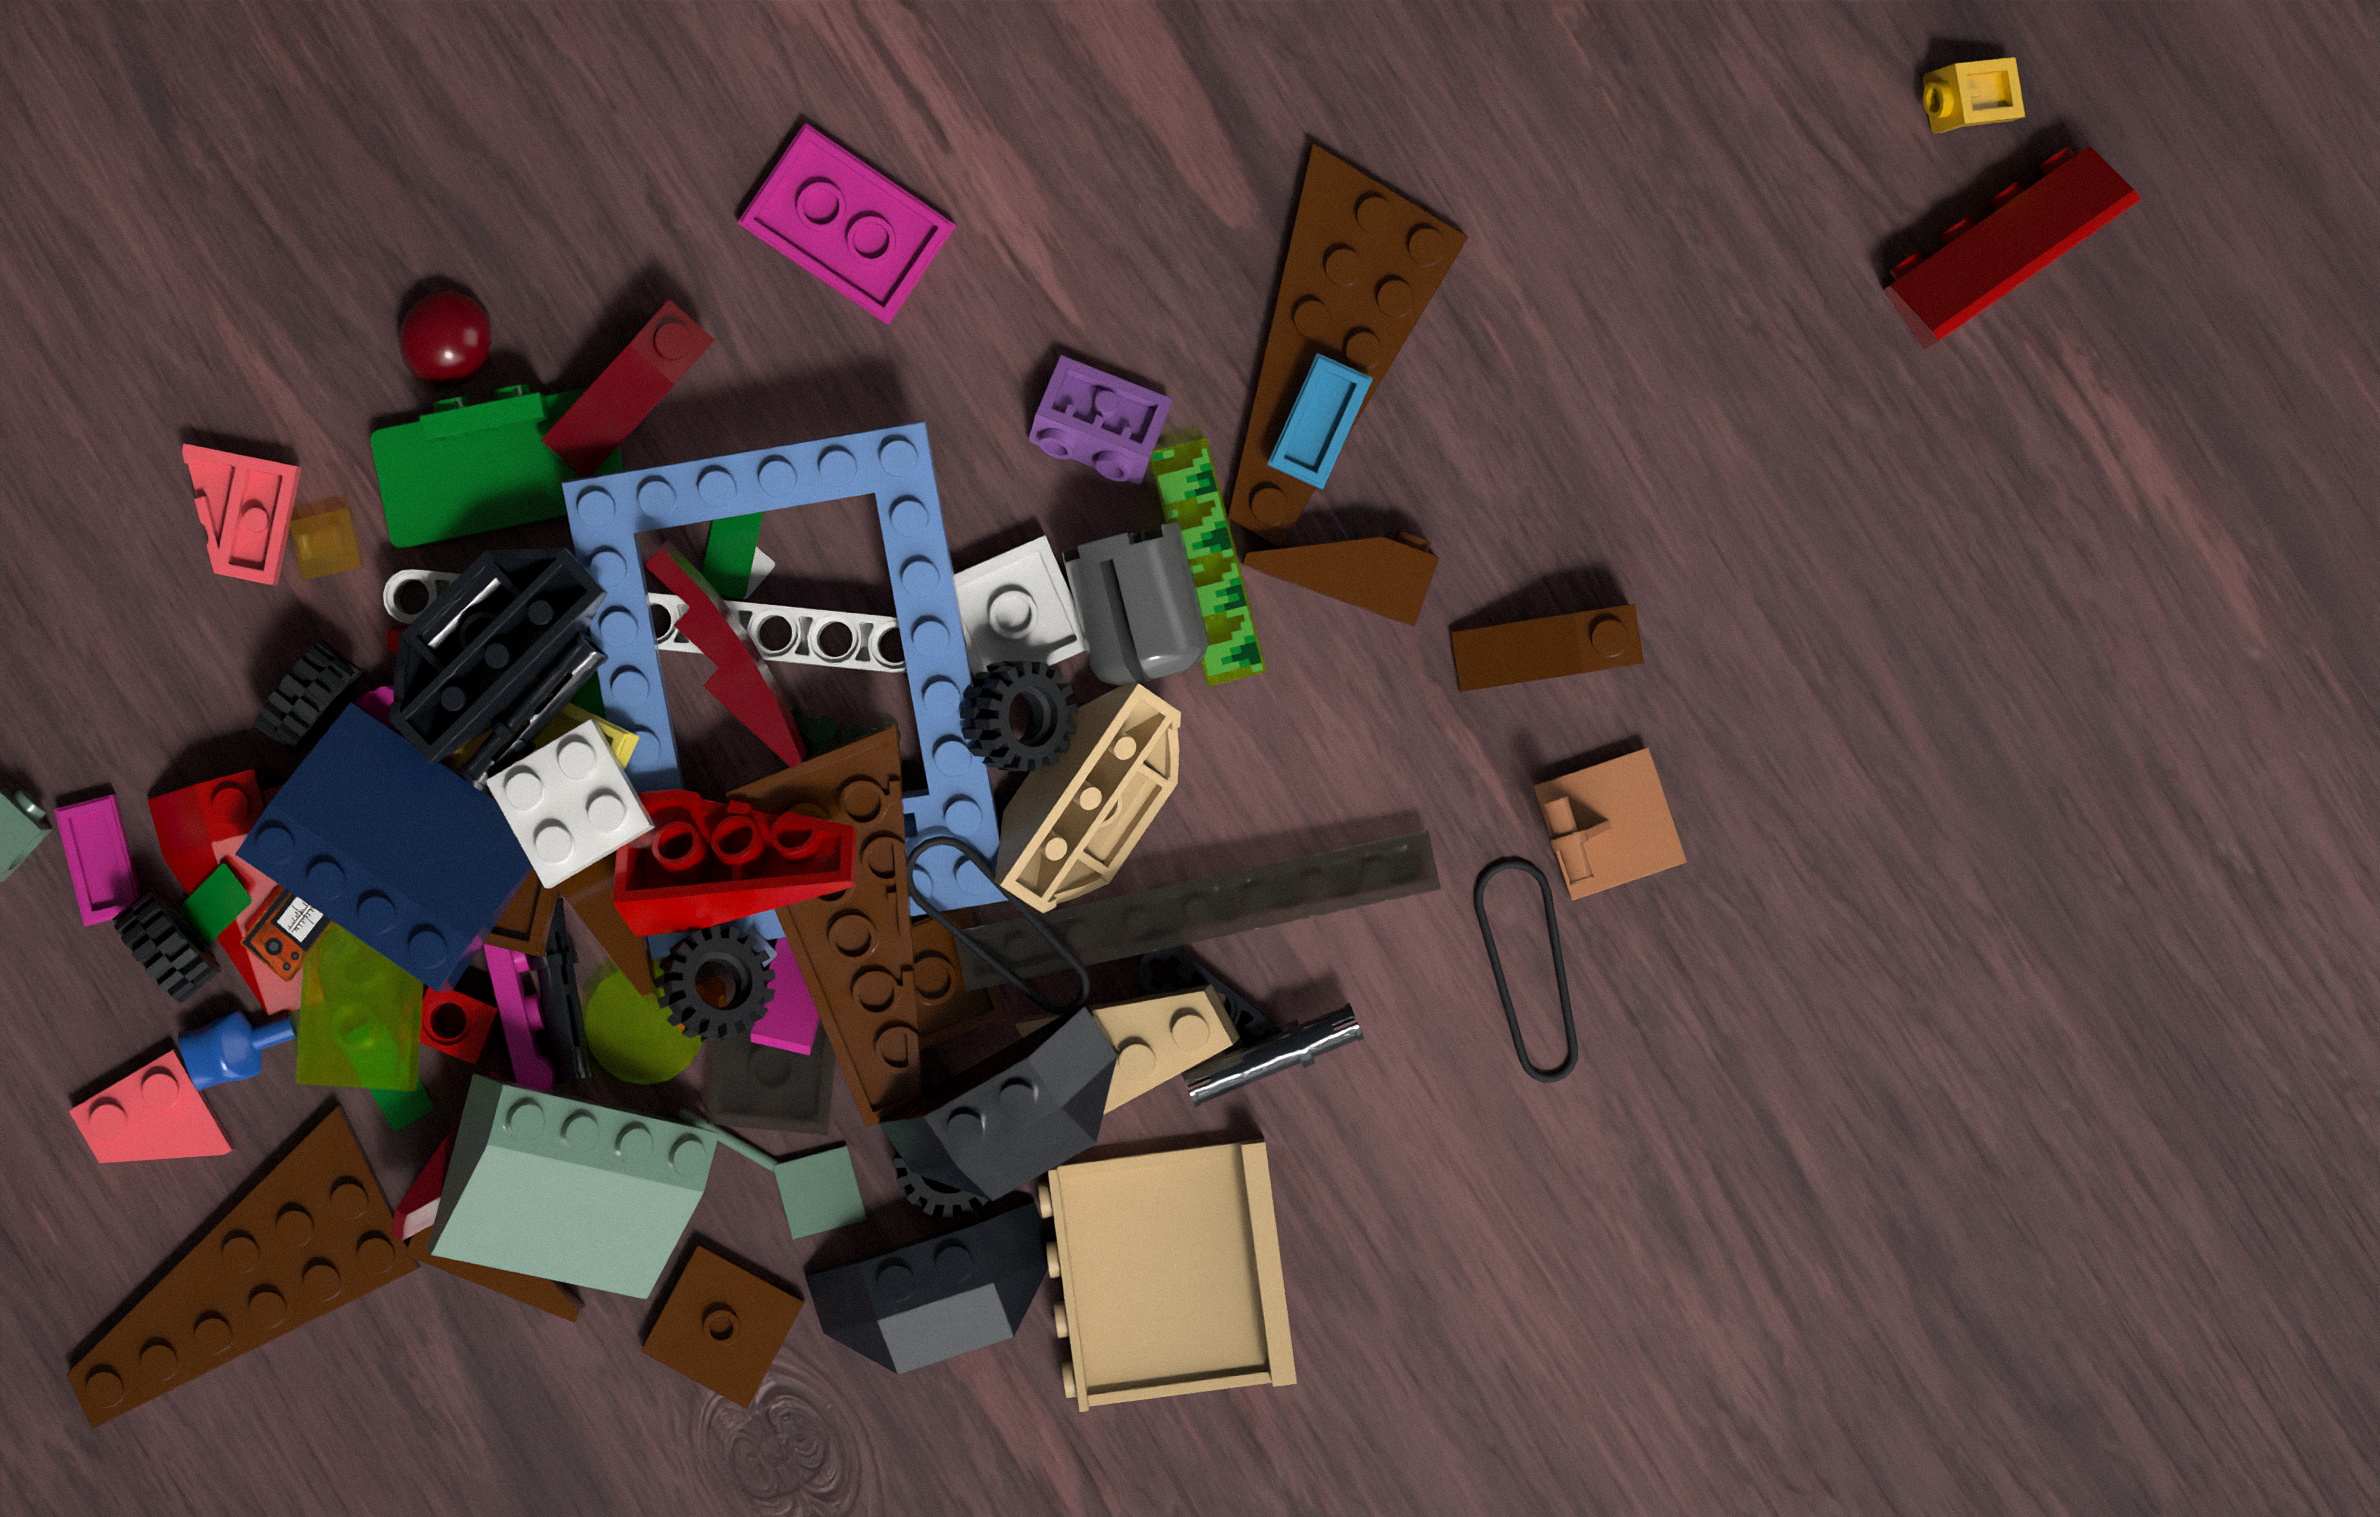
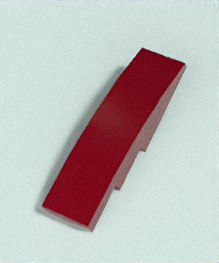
(742, 677)

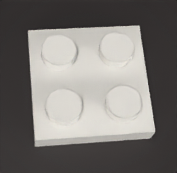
(1018, 609)
(570, 803)

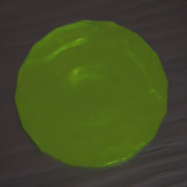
(634, 1036)

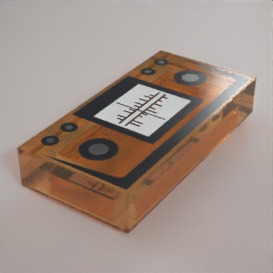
(287, 934)

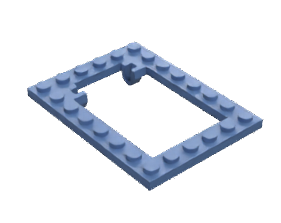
(900, 470)

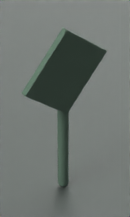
(815, 1189)

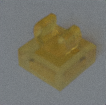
(326, 544)

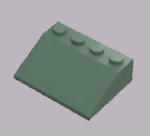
(569, 1187)

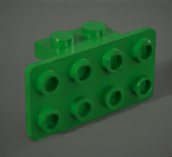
(474, 467)

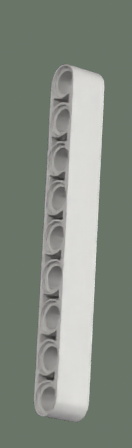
(805, 624)

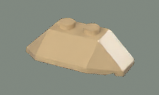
(1088, 811)

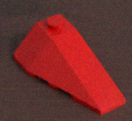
(200, 832)
(724, 863)

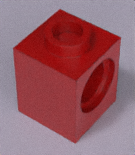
(480, 1027)

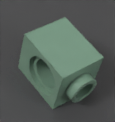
(20, 828)

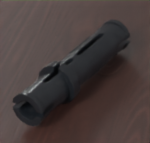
(579, 659)
(563, 1003)
(1273, 1054)

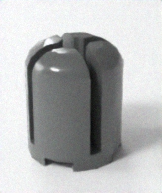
(1137, 605)

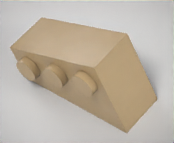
(1155, 1036)

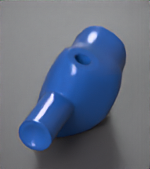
(230, 1047)

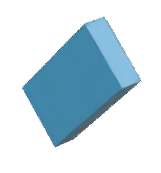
(1319, 421)

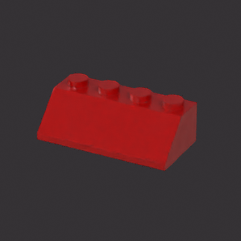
(2008, 245)

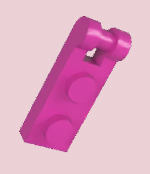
(520, 1017)

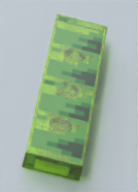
(1193, 498)

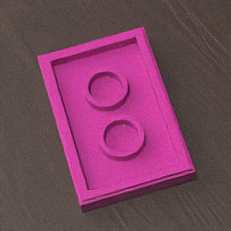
(846, 224)

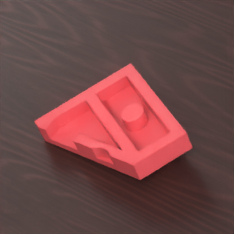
(243, 510)
(152, 1117)

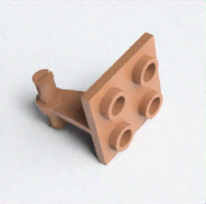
(1609, 824)

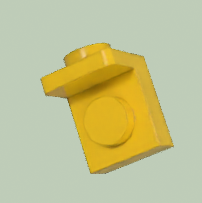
(1973, 94)

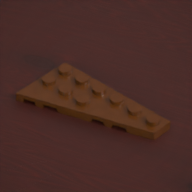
(1349, 291)
(859, 939)
(277, 1261)

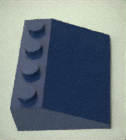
(391, 848)

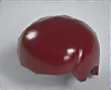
(445, 338)

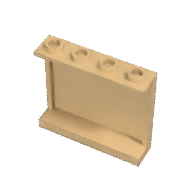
(1168, 1273)

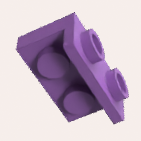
(1099, 421)

